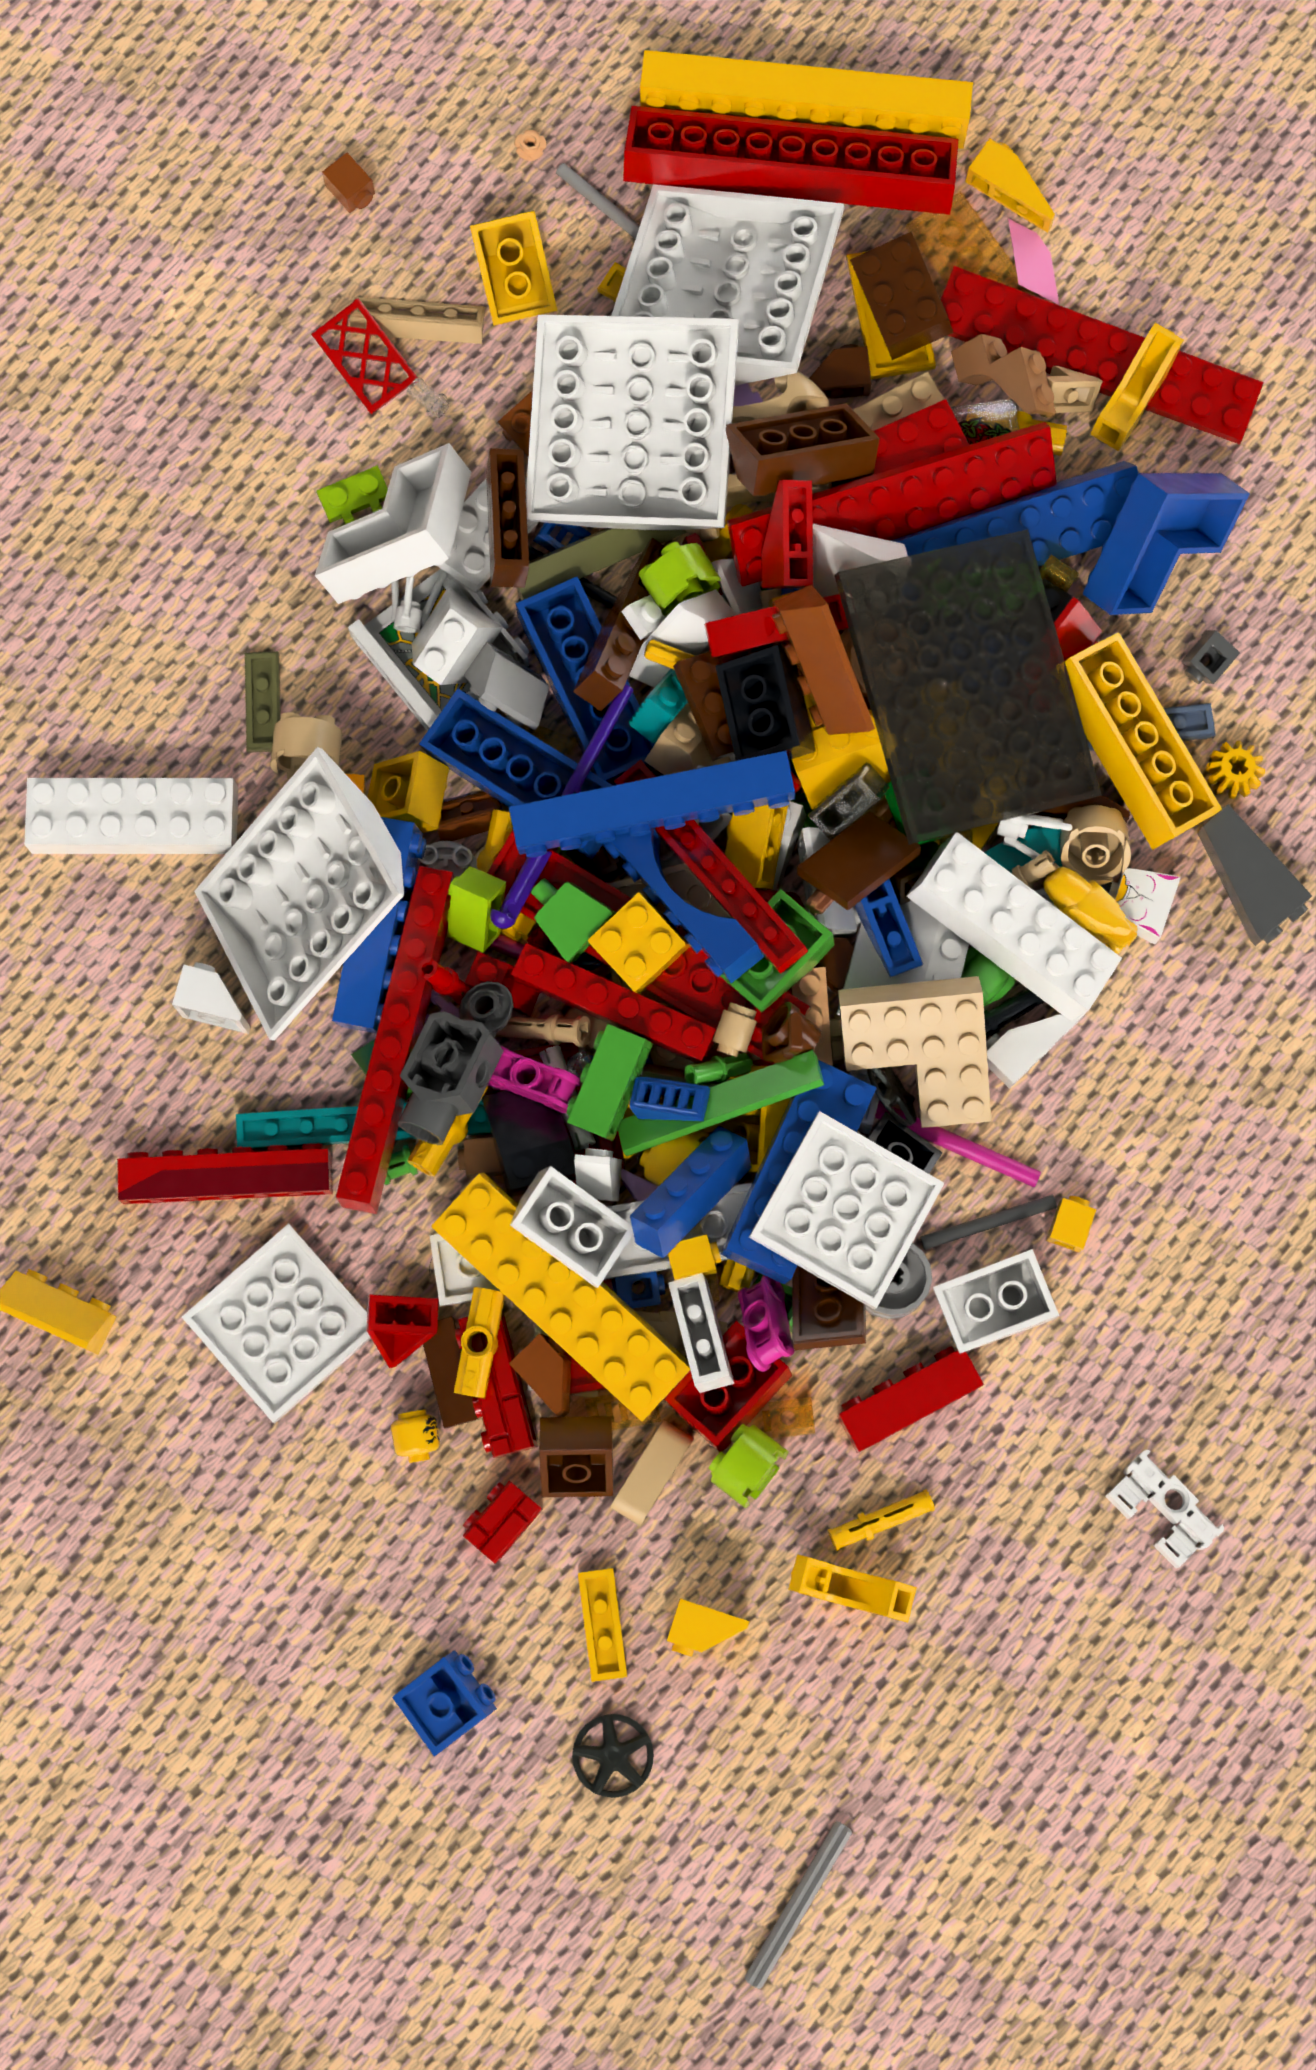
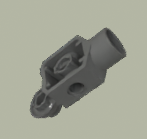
(454, 1062)

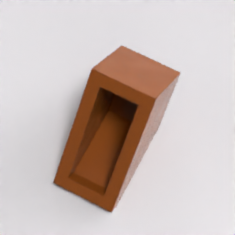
(546, 1372)

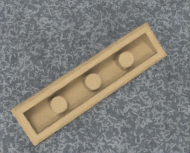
(421, 324)

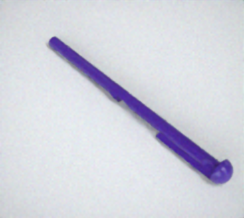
(533, 866)

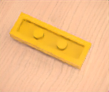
(602, 1625)

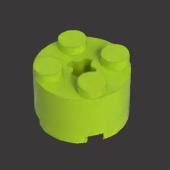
(679, 576)
(747, 1464)

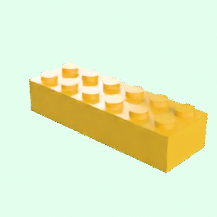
(1138, 742)

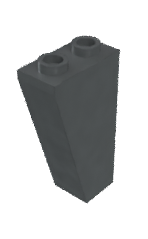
(1252, 876)

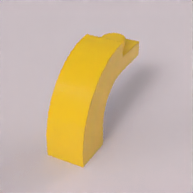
(852, 1588)

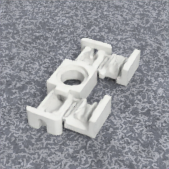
(1149, 1479)

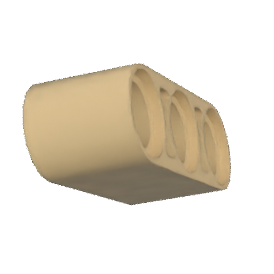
(652, 1472)

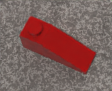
(789, 538)

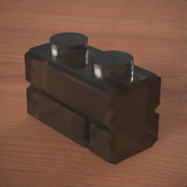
(849, 801)

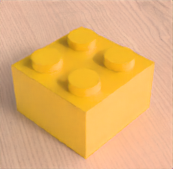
(638, 943)

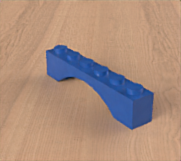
(722, 939)

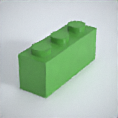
(608, 1082)

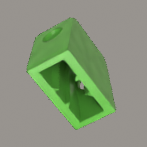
(569, 917)

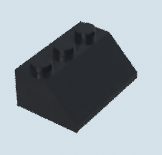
(765, 705)

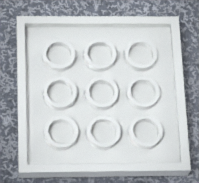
(846, 1210)
(280, 1323)

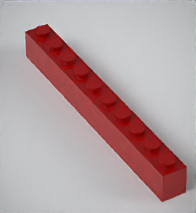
(396, 1036)

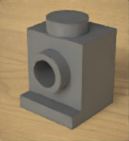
(1220, 655)

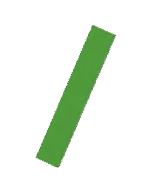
(727, 1102)

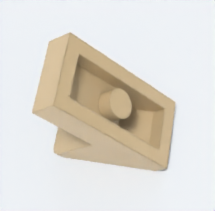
(1073, 390)

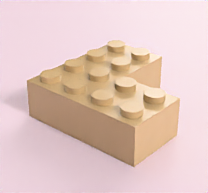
(927, 1025)

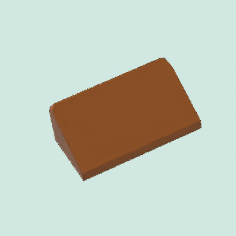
(466, 816)

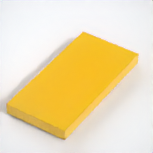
(879, 358)

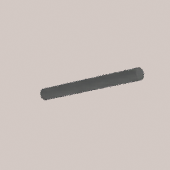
(988, 1222)

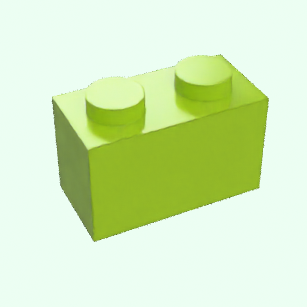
(471, 902)

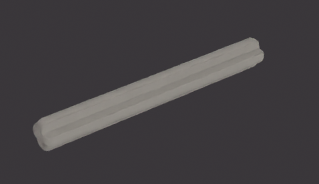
(798, 1905)

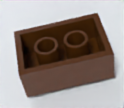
(901, 295)

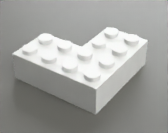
(405, 535)

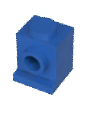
(653, 1288)

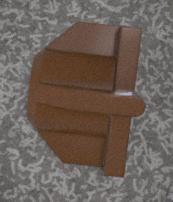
(602, 865)

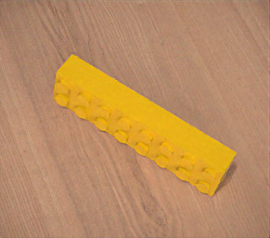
(581, 1319)

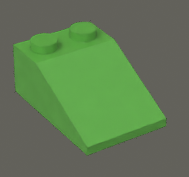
(763, 982)

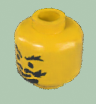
(415, 1435)

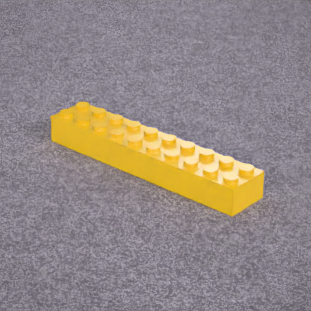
(806, 94)

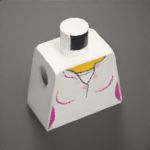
(1145, 899)

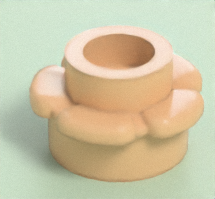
(530, 153)

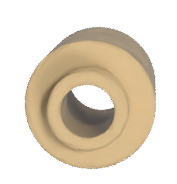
(735, 1029)

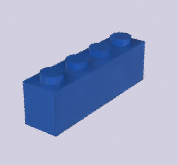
(690, 1191)

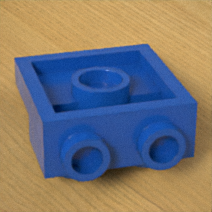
(445, 1701)

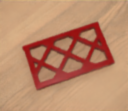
(372, 329)

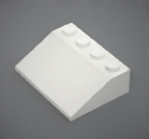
(938, 946)

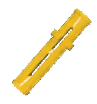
(867, 1525)

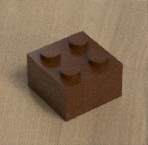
(576, 1456)

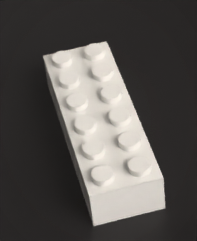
(131, 815)
(1014, 927)

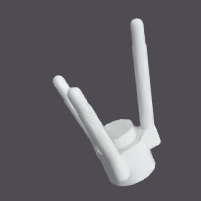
(407, 614)
(1018, 827)

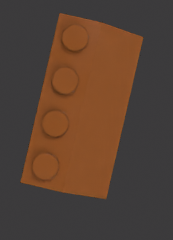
(822, 662)

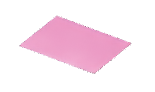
(1033, 262)

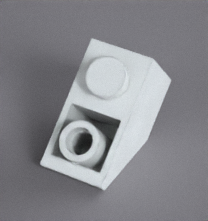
(599, 1174)

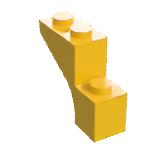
(1137, 387)

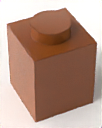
(349, 183)

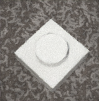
(643, 616)

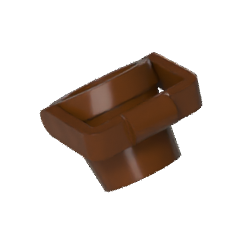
(789, 1032)

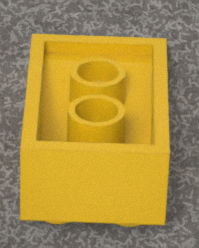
(513, 267)

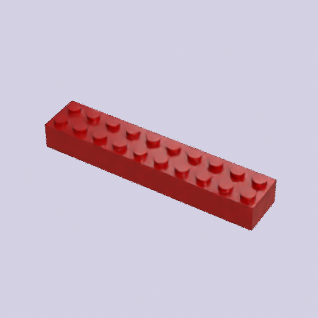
(790, 160)

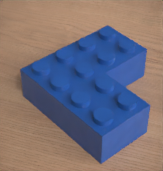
(1158, 523)

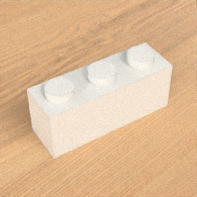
(701, 1333)

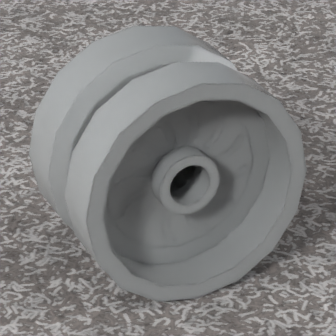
(912, 1287)

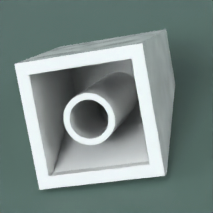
(452, 639)

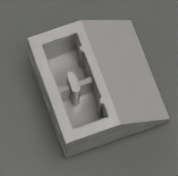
(508, 686)

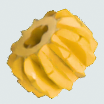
(1246, 777)

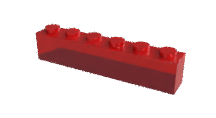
(614, 1004)
(224, 1175)

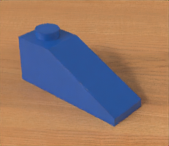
(888, 930)

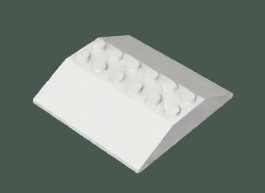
(734, 260)
(631, 421)
(302, 889)

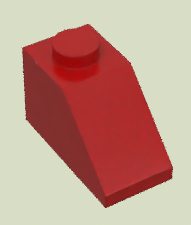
(493, 970)

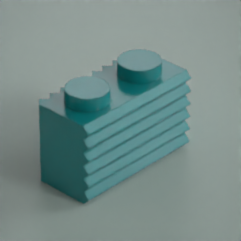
(659, 707)

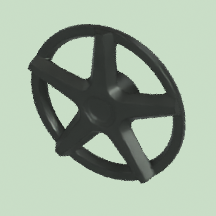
(892, 1092)
(612, 1755)

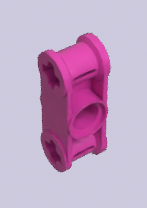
(550, 1086)
(765, 1323)

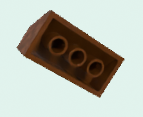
(802, 445)

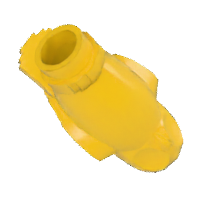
(1090, 908)

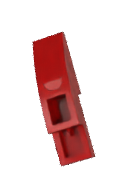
(757, 629)

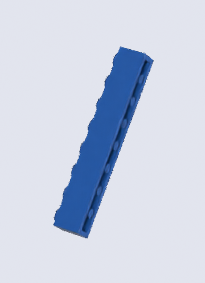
(652, 803)

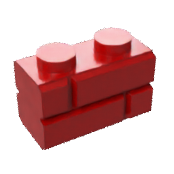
(501, 1521)

